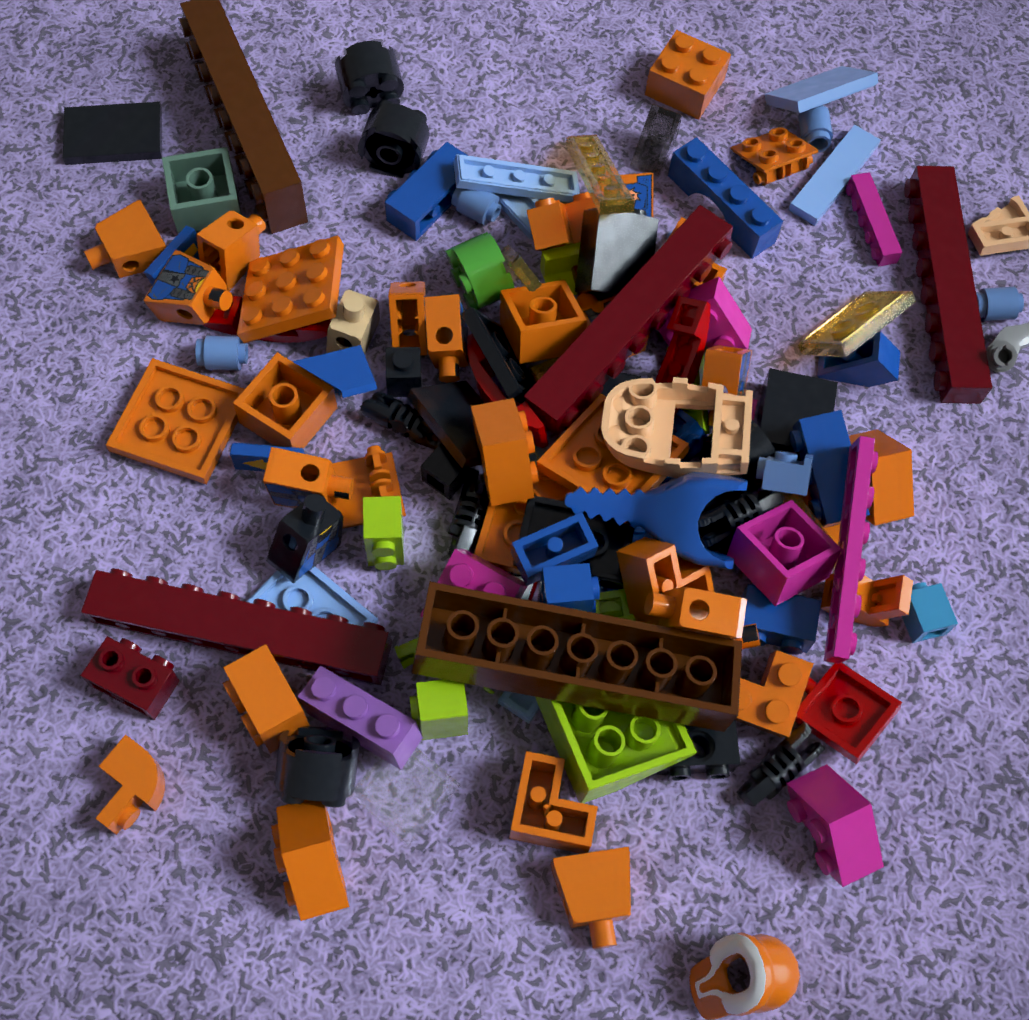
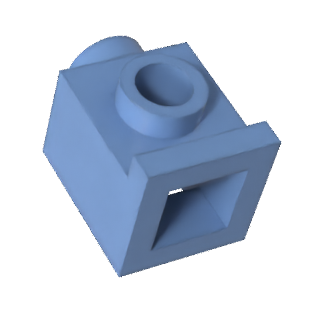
(785, 473)

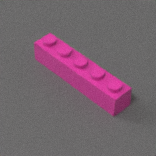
(873, 219)

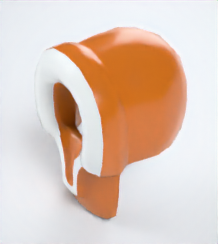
(772, 973)

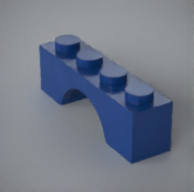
(700, 171)

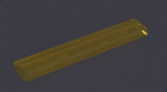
(599, 175)

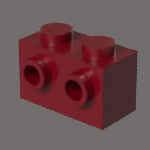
(131, 677)

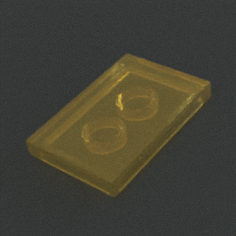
(856, 323)

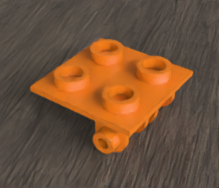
(775, 154)
(373, 477)

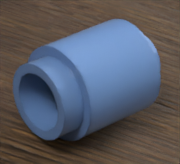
(816, 127)
(477, 205)
(999, 303)
(221, 353)

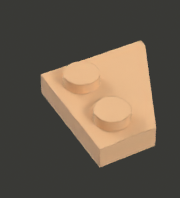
(1002, 229)

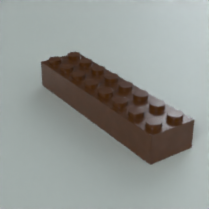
(244, 114)
(579, 657)

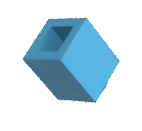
(929, 613)

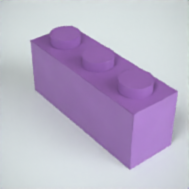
(360, 715)

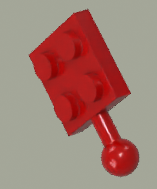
(846, 711)

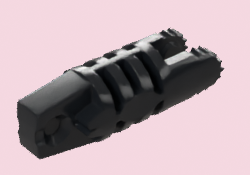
(400, 418)
(737, 512)
(468, 514)
(779, 767)

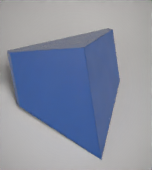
(342, 369)

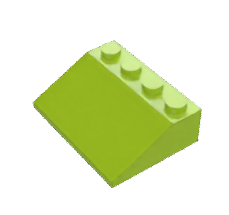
(610, 747)

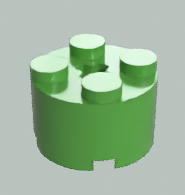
(479, 270)

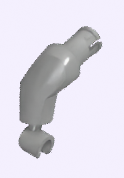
(1004, 348)

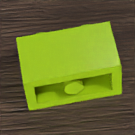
(383, 531)
(440, 709)

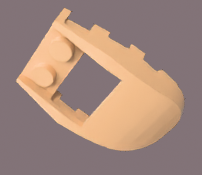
(641, 421)

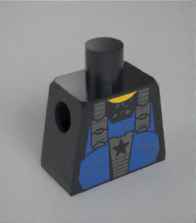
(315, 531)

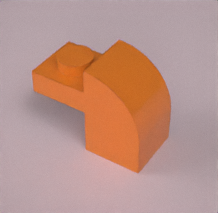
(880, 599)
(140, 782)

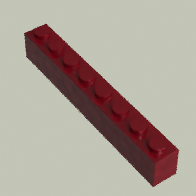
(948, 286)
(629, 319)
(238, 626)

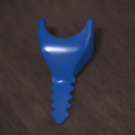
(665, 512)

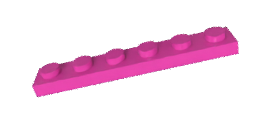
(850, 566)

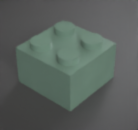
(200, 187)

